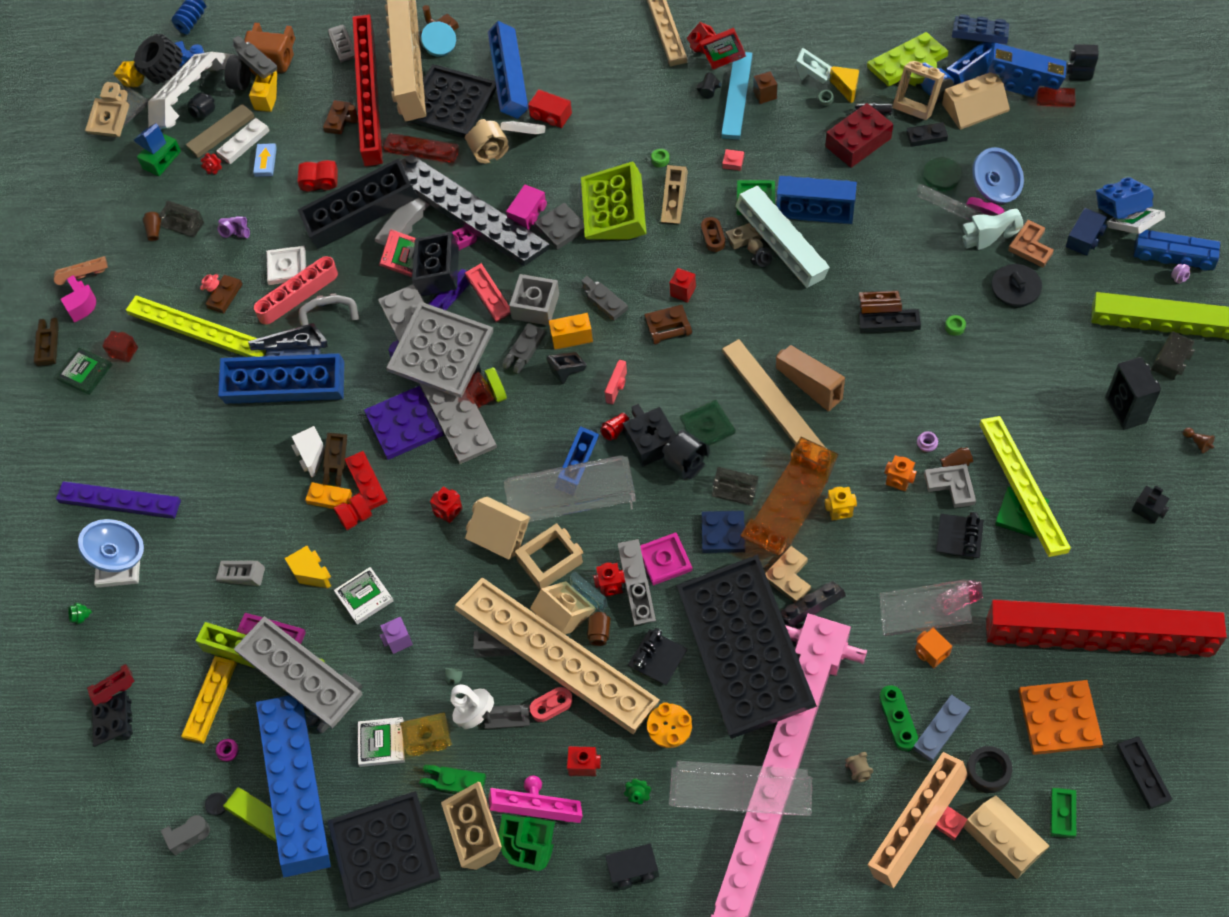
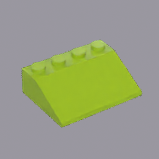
(613, 203)

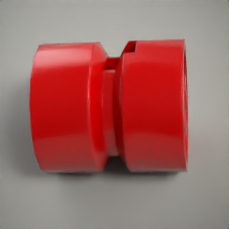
(353, 511)

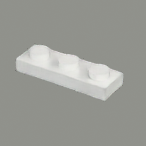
(242, 141)

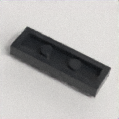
(890, 321)
(812, 603)
(1144, 773)

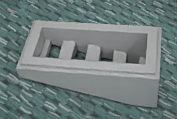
(338, 33)
(252, 577)

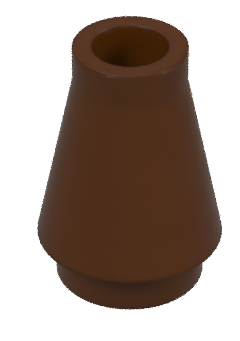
(152, 225)
(958, 457)

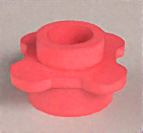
(209, 282)

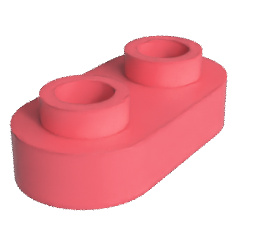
(550, 703)

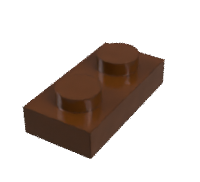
(224, 294)

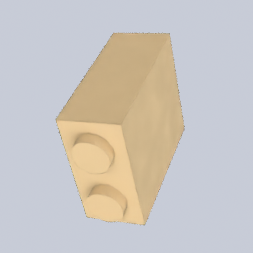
(496, 527)

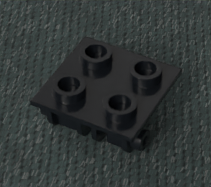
(960, 535)
(657, 656)
(112, 719)

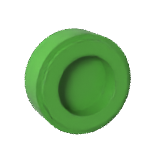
(660, 158)
(955, 325)

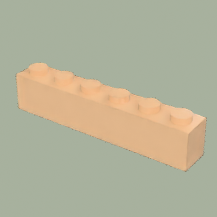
(918, 820)

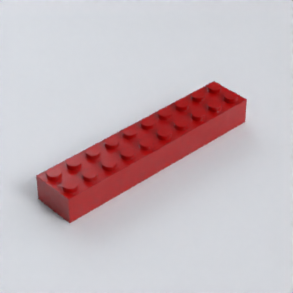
(1105, 627)

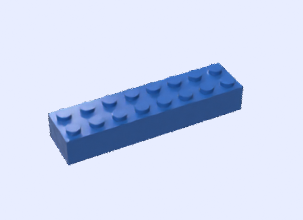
(292, 786)

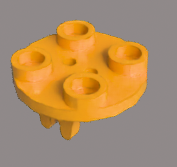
(663, 734)

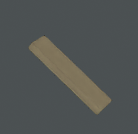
(220, 130)

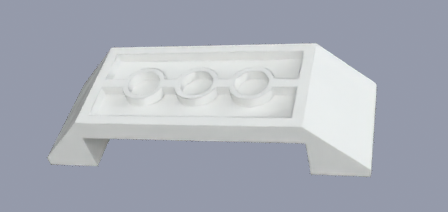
(160, 104)

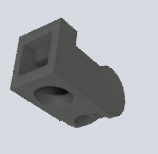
(186, 835)

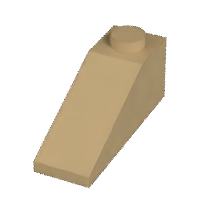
(674, 194)

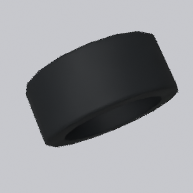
(237, 73)
(994, 753)

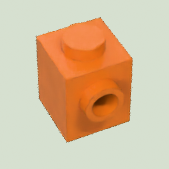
(932, 647)

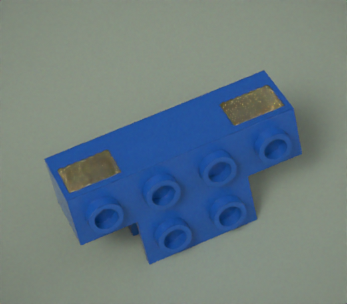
(1024, 70)

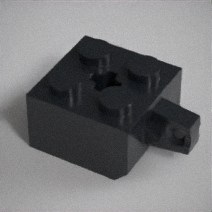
(648, 434)

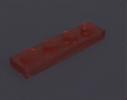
(421, 148)

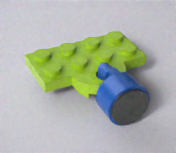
(922, 49)

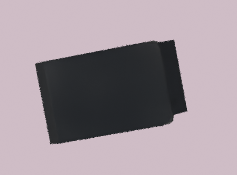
(564, 364)

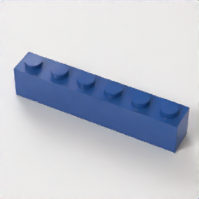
(507, 70)

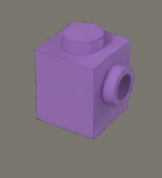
(395, 635)

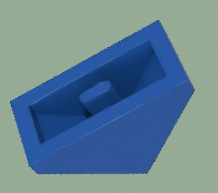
(151, 139)

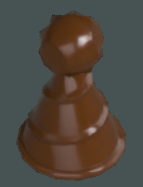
(1203, 442)

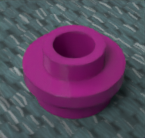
(225, 744)

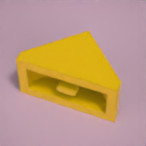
(845, 81)

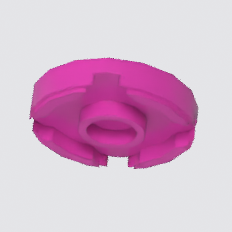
(987, 208)

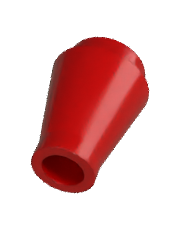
(613, 427)

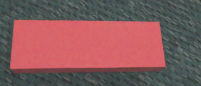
(488, 292)

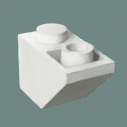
(311, 449)

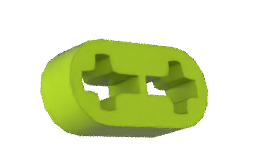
(495, 384)

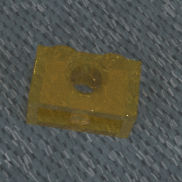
(414, 730)

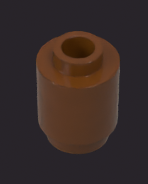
(598, 629)

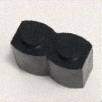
(1082, 62)

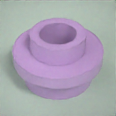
(1181, 273)
(930, 437)

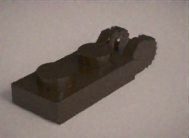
(46, 343)
(334, 457)

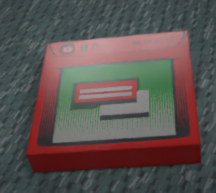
(723, 48)

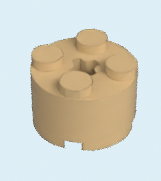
(487, 141)

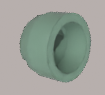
(827, 95)
(454, 674)

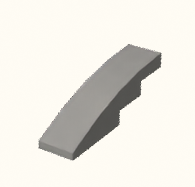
(403, 219)

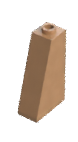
(811, 376)

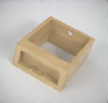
(912, 107)
(559, 570)

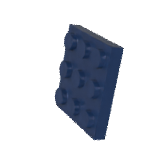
(980, 29)

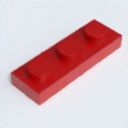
(366, 480)

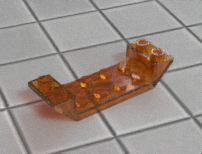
(791, 497)

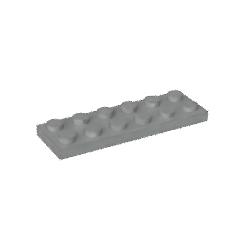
(298, 672)

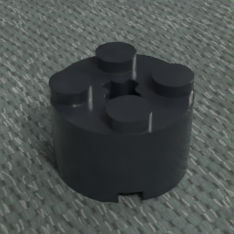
(685, 455)

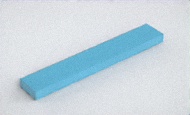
(736, 98)

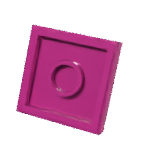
(665, 559)

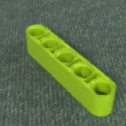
(252, 812)

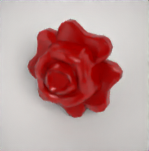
(211, 163)

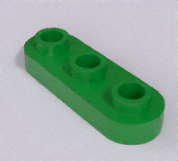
(902, 726)

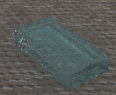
(588, 591)

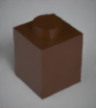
(765, 87)

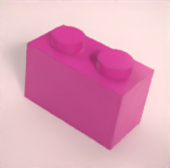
(527, 206)

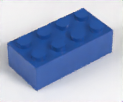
(816, 199)

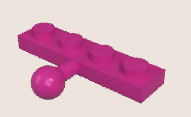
(534, 804)

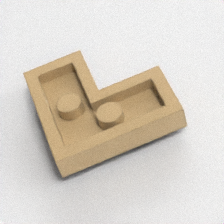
(784, 578)

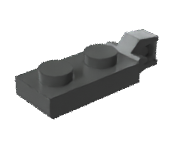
(254, 58)
(604, 298)

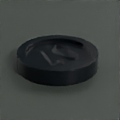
(215, 803)

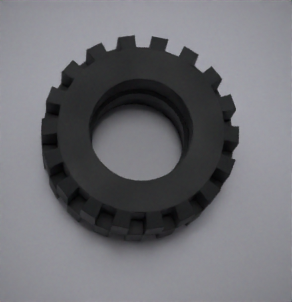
(158, 58)

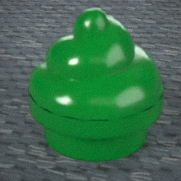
(78, 613)

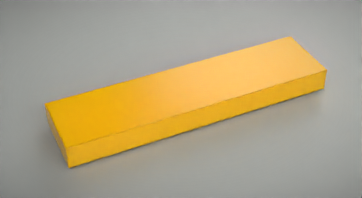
(209, 700)

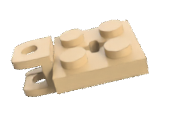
(112, 105)

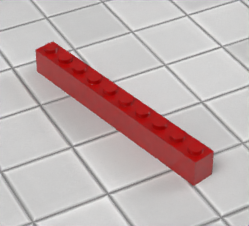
(367, 91)

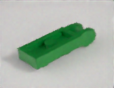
(451, 779)

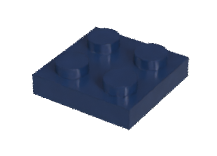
(723, 532)

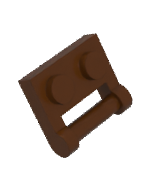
(665, 320)

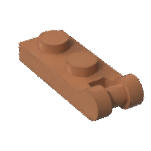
(80, 270)

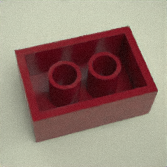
(859, 135)

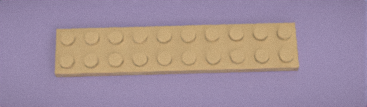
(557, 655)

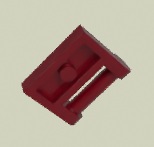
(111, 685)

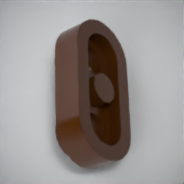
(714, 235)

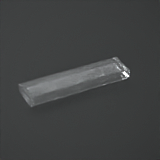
(947, 203)

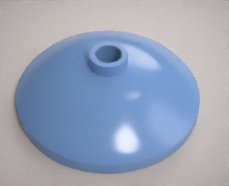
(998, 175)
(110, 545)

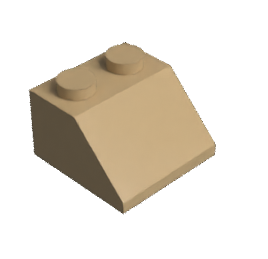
(562, 607)

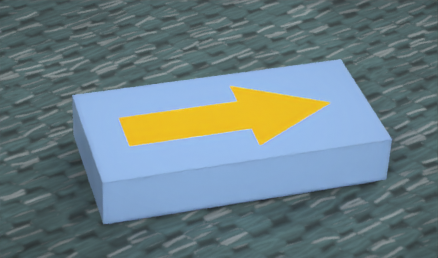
(265, 160)

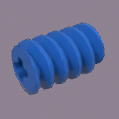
(188, 15)

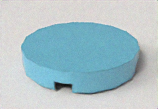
(438, 39)

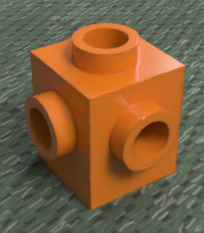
(900, 473)

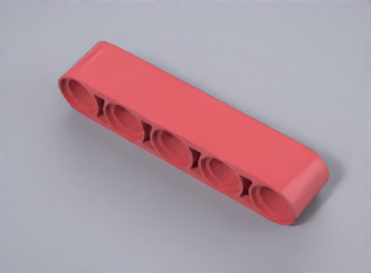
(296, 290)

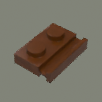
(880, 301)

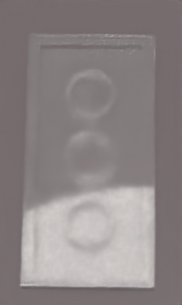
(925, 608)

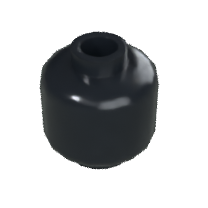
(201, 105)

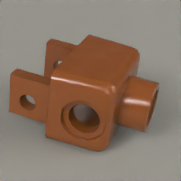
(273, 45)

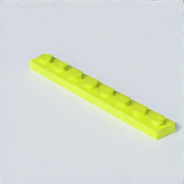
(192, 326)
(1025, 487)

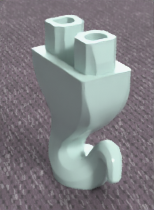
(987, 229)

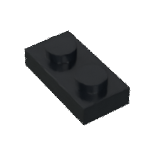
(927, 134)

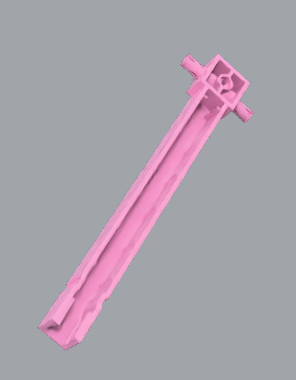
(820, 651)

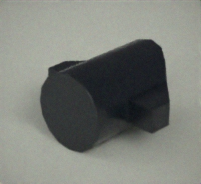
(708, 86)

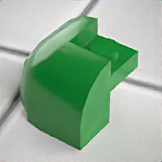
(526, 840)

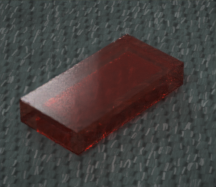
(1053, 97)

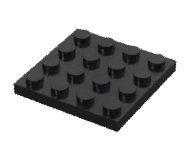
(454, 100)
(383, 850)

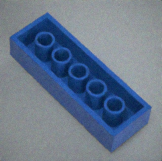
(281, 378)

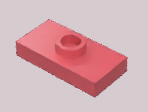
(616, 382)

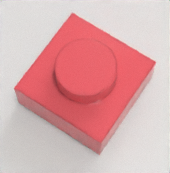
(733, 160)
(951, 823)

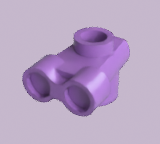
(234, 226)

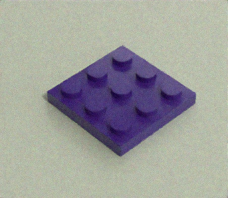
(403, 422)

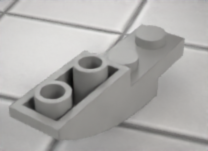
(636, 582)

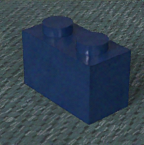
(1086, 231)

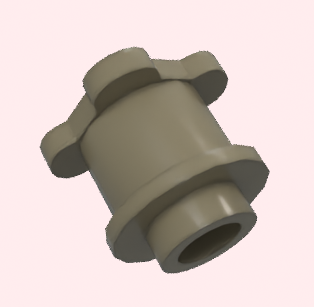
(859, 767)

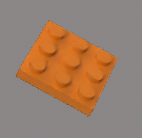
(1060, 717)

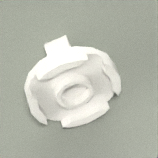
(471, 707)

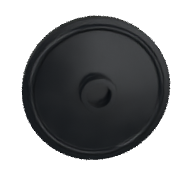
(1016, 285)

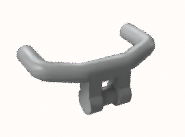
(322, 301)

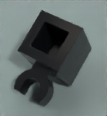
(1151, 504)

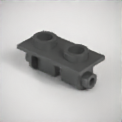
(507, 716)

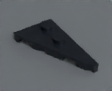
(297, 338)

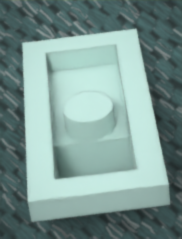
(812, 65)

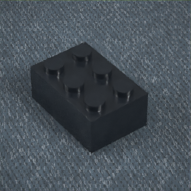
(435, 264)
(1133, 393)

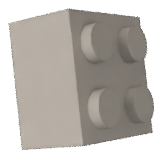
(534, 299)

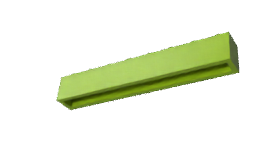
(1160, 315)

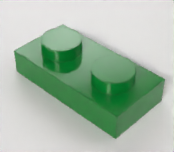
(1063, 813)

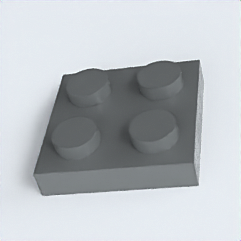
(560, 226)

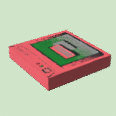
(398, 253)

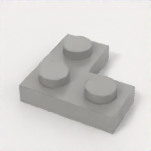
(956, 480)

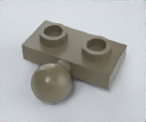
(745, 235)

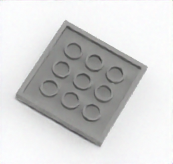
(440, 349)

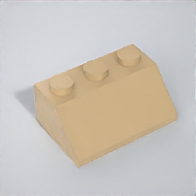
(976, 100)
(472, 827)
(1005, 836)

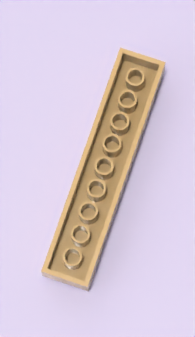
(405, 58)

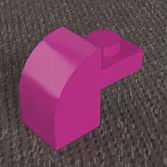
(81, 301)

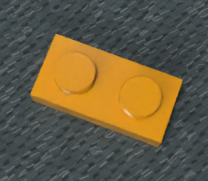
(327, 495)

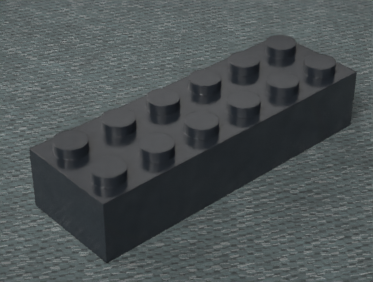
(357, 203)

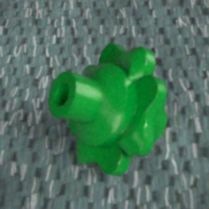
(637, 791)

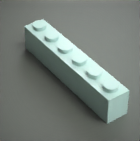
(782, 236)

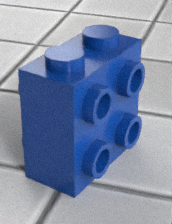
(1124, 198)

